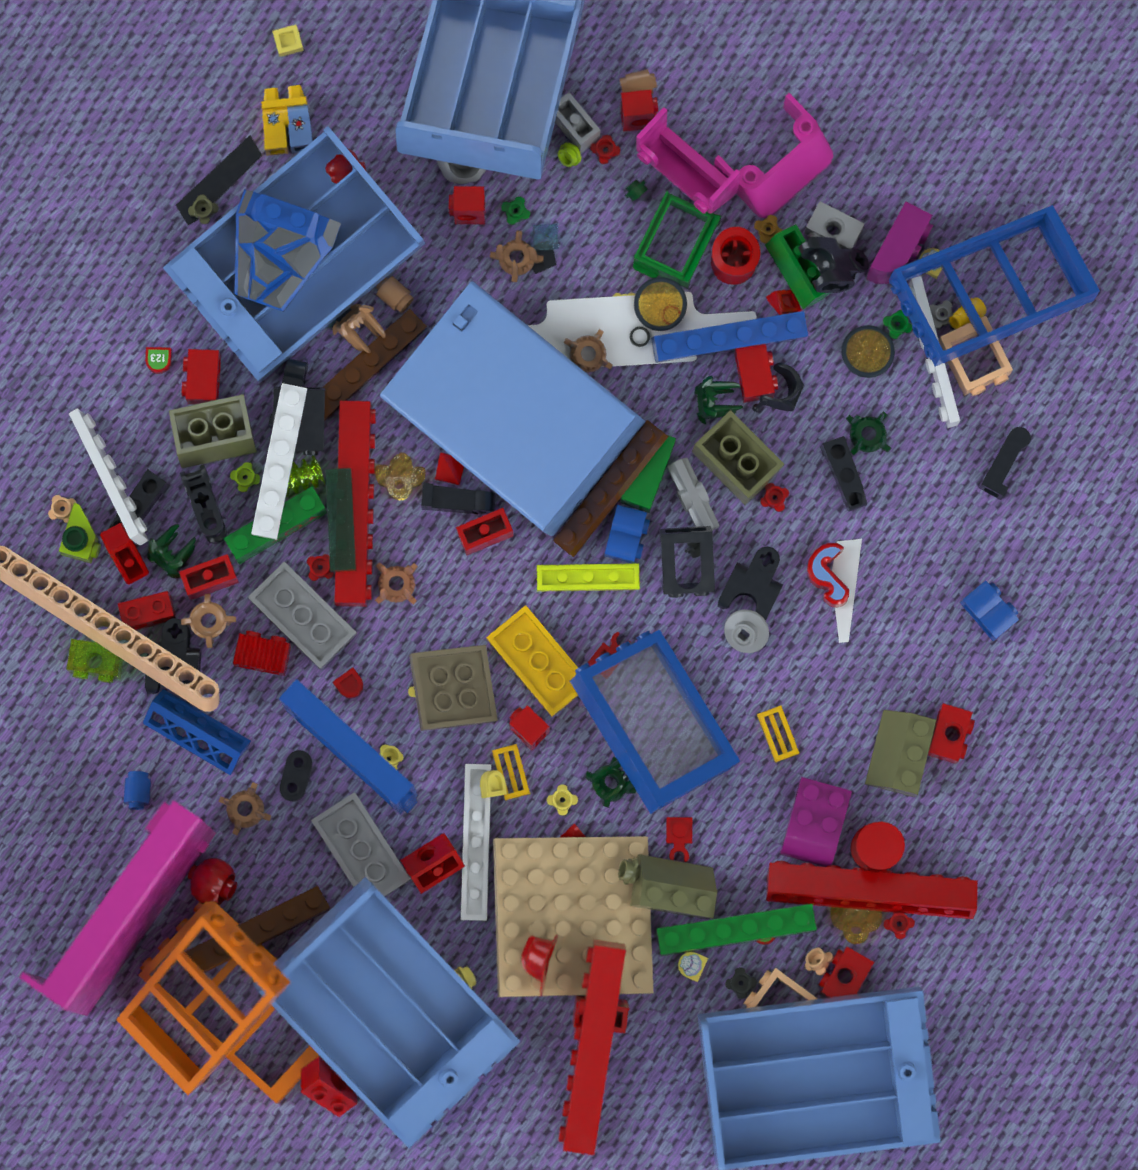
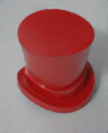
(735, 255)
(877, 846)

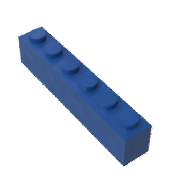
(729, 336)

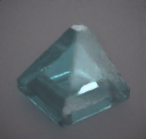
(545, 237)

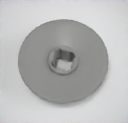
(753, 624)

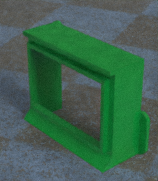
(654, 268)

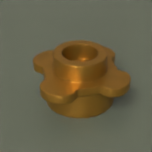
(761, 227)

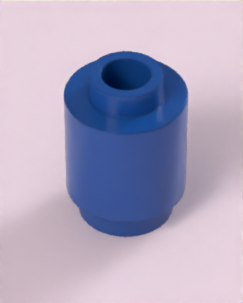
(137, 790)

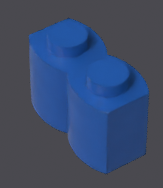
(626, 534)
(990, 610)

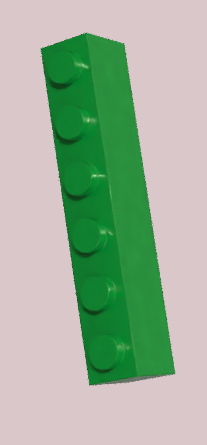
(736, 930)

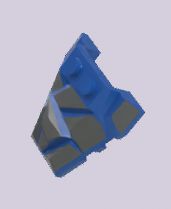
(278, 248)

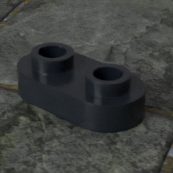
(295, 775)

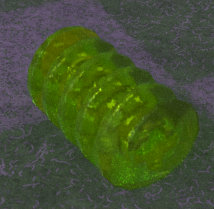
(304, 475)

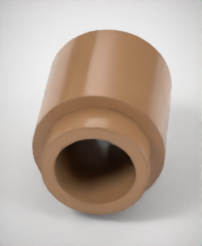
(638, 81)
(394, 294)

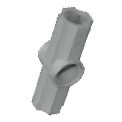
(692, 494)

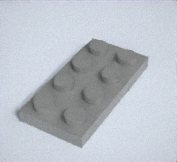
(302, 615)
(360, 846)

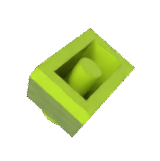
(92, 550)

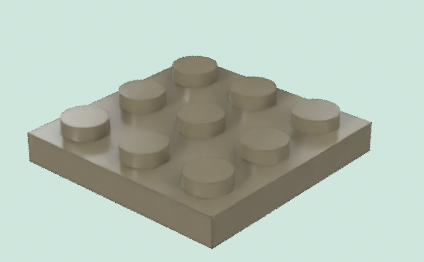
(453, 687)

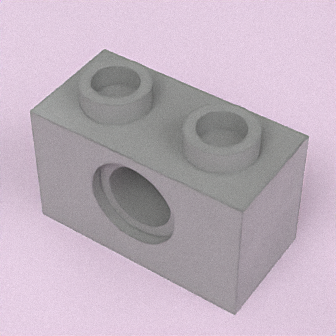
(576, 123)
(827, 216)

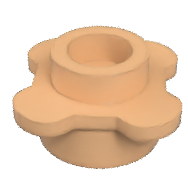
(57, 503)
(813, 959)

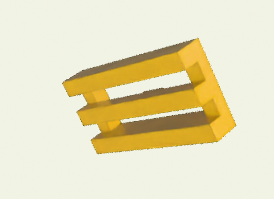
(785, 754)
(516, 793)

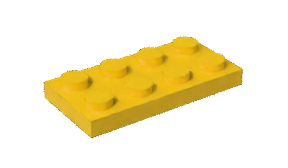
(536, 659)

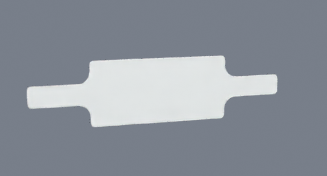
(617, 319)

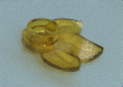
(399, 472)
(865, 920)

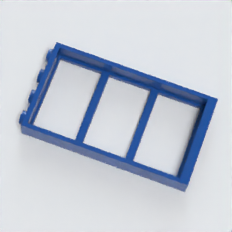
(1062, 249)

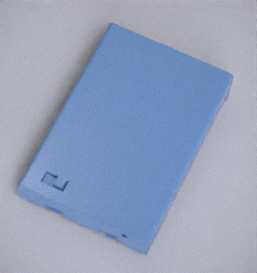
(489, 83)
(367, 249)
(512, 409)
(388, 1013)
(819, 1078)

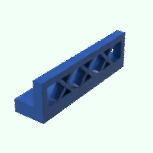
(197, 727)

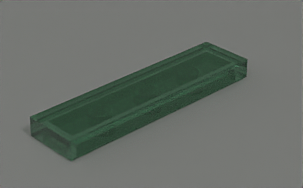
(340, 520)

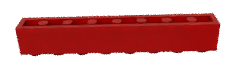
(354, 453)
(872, 890)
(593, 1047)

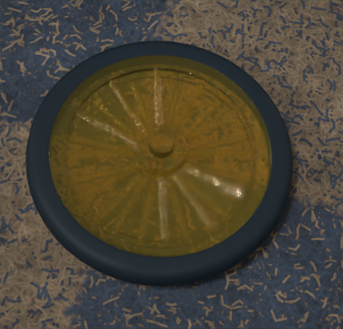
(660, 304)
(868, 351)

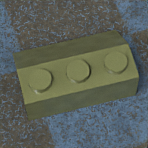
(212, 431)
(737, 457)
(900, 752)
(675, 887)

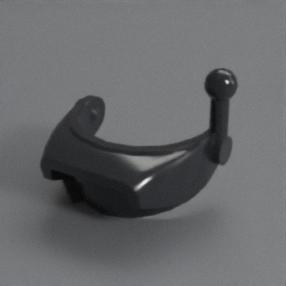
(795, 388)

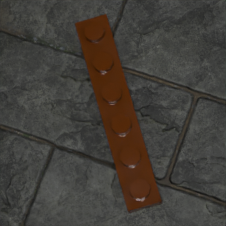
(367, 365)
(610, 488)
(264, 927)

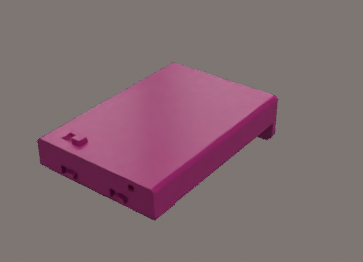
(127, 910)

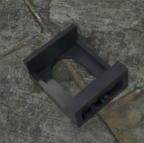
(673, 536)

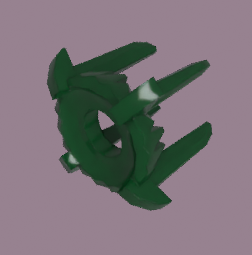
(706, 399)
(859, 442)
(159, 552)
(602, 790)

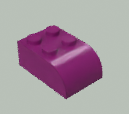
(901, 243)
(815, 822)

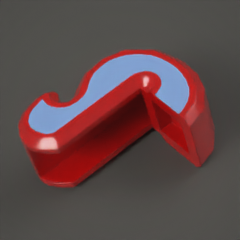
(823, 578)

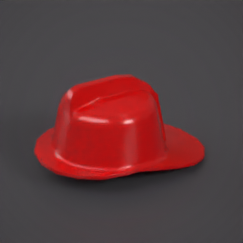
(537, 956)

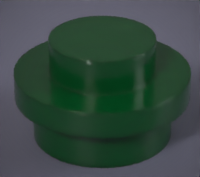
(635, 189)
(75, 539)

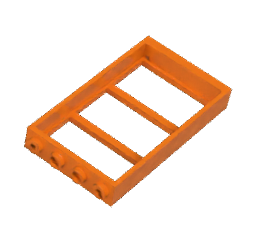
(159, 1044)
(293, 1074)

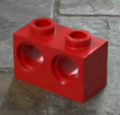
(147, 610)

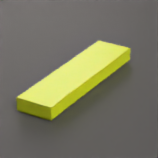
(588, 577)

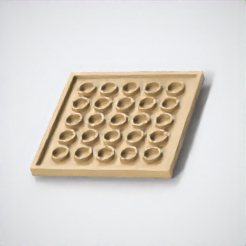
(569, 892)

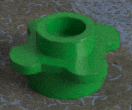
(518, 203)
(905, 326)

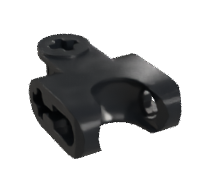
(835, 265)
(200, 490)
(754, 582)
(177, 646)

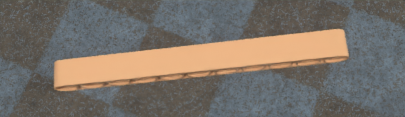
(110, 637)

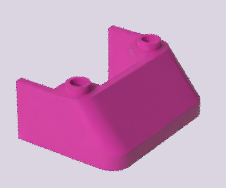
(684, 165)
(771, 191)

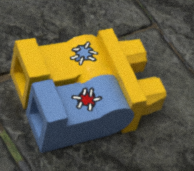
(285, 113)

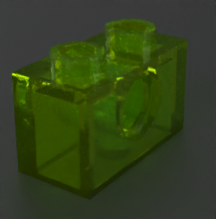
(79, 658)

